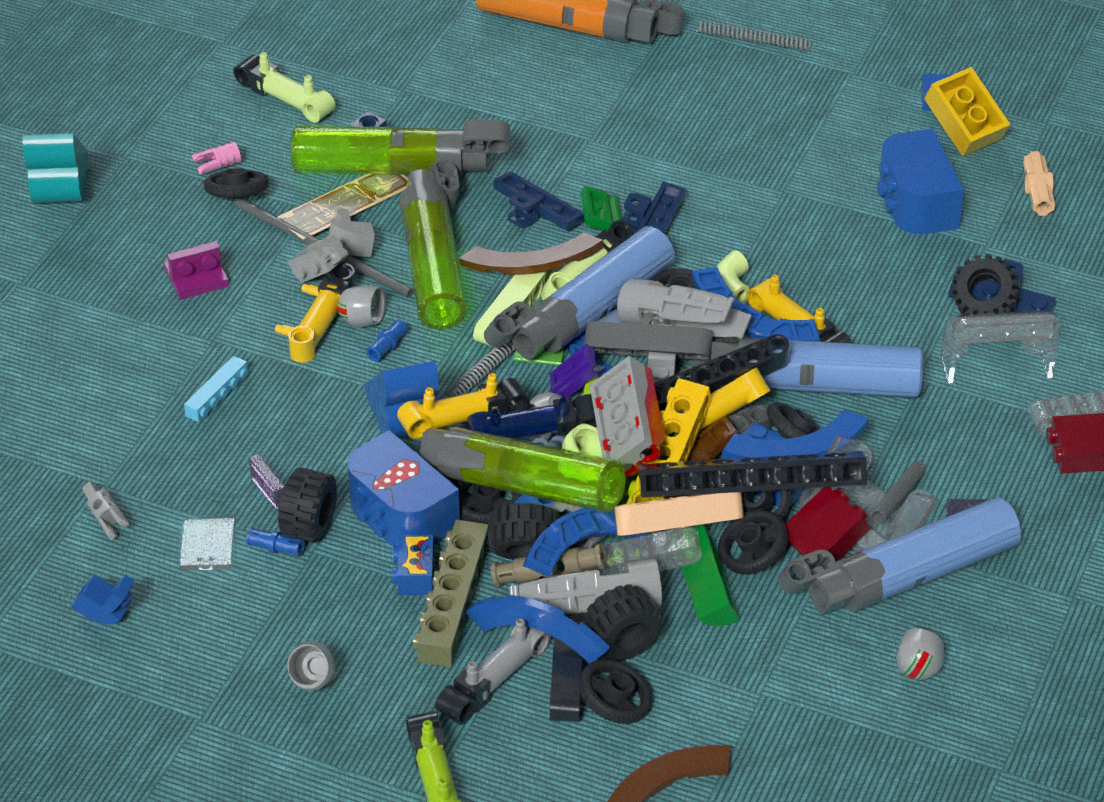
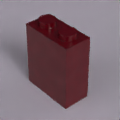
(1077, 442)
(827, 524)

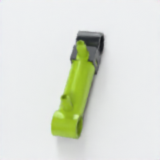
(430, 757)

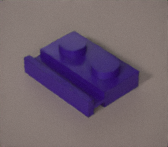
(573, 372)

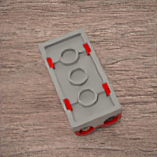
(628, 415)

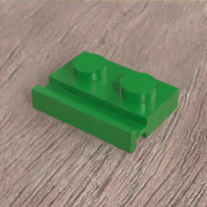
(599, 208)

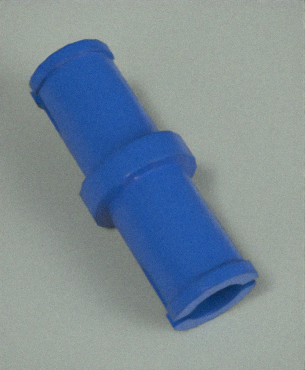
(387, 340)
(275, 542)

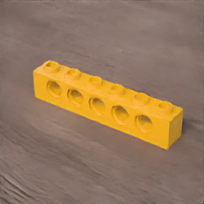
(686, 396)

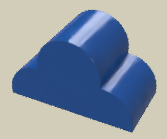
(397, 386)

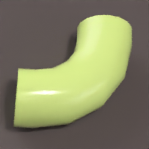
(731, 269)

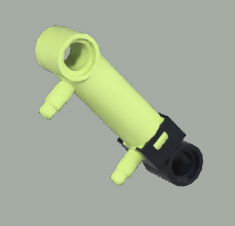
(266, 79)
(614, 236)

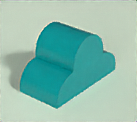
(55, 167)

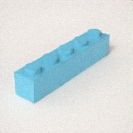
(216, 389)

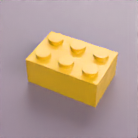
(967, 111)

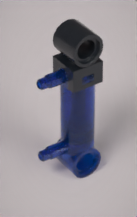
(559, 418)

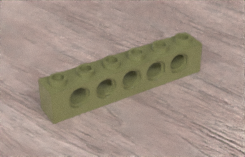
(452, 593)

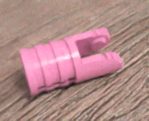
(221, 157)

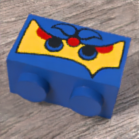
(415, 564)

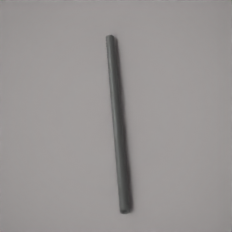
(358, 265)

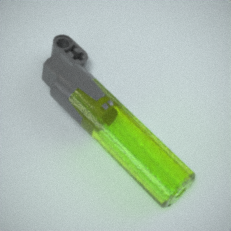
(525, 468)

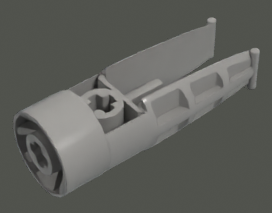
(653, 304)
(578, 590)

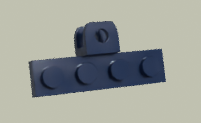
(534, 201)
(655, 214)
(1028, 301)

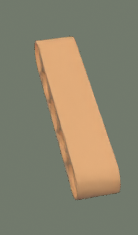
(678, 512)

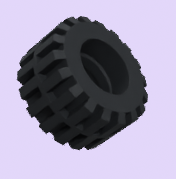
(985, 269)
(307, 504)
(517, 527)
(624, 621)

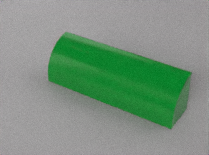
(709, 584)

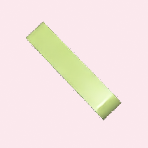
(520, 288)

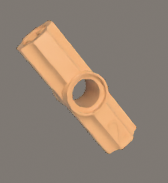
(1039, 183)

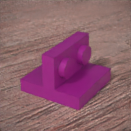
(196, 270)

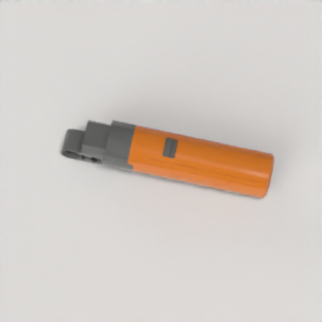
(601, 18)

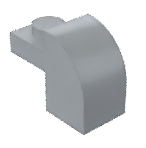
(354, 236)
(662, 365)

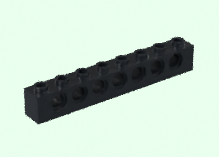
(752, 474)

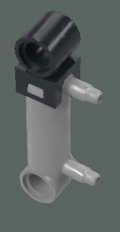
(475, 683)

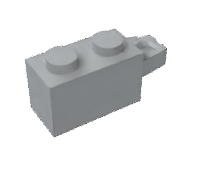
(317, 258)

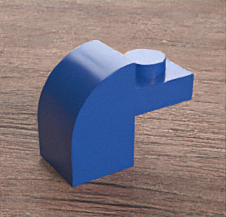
(102, 601)

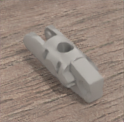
(104, 509)

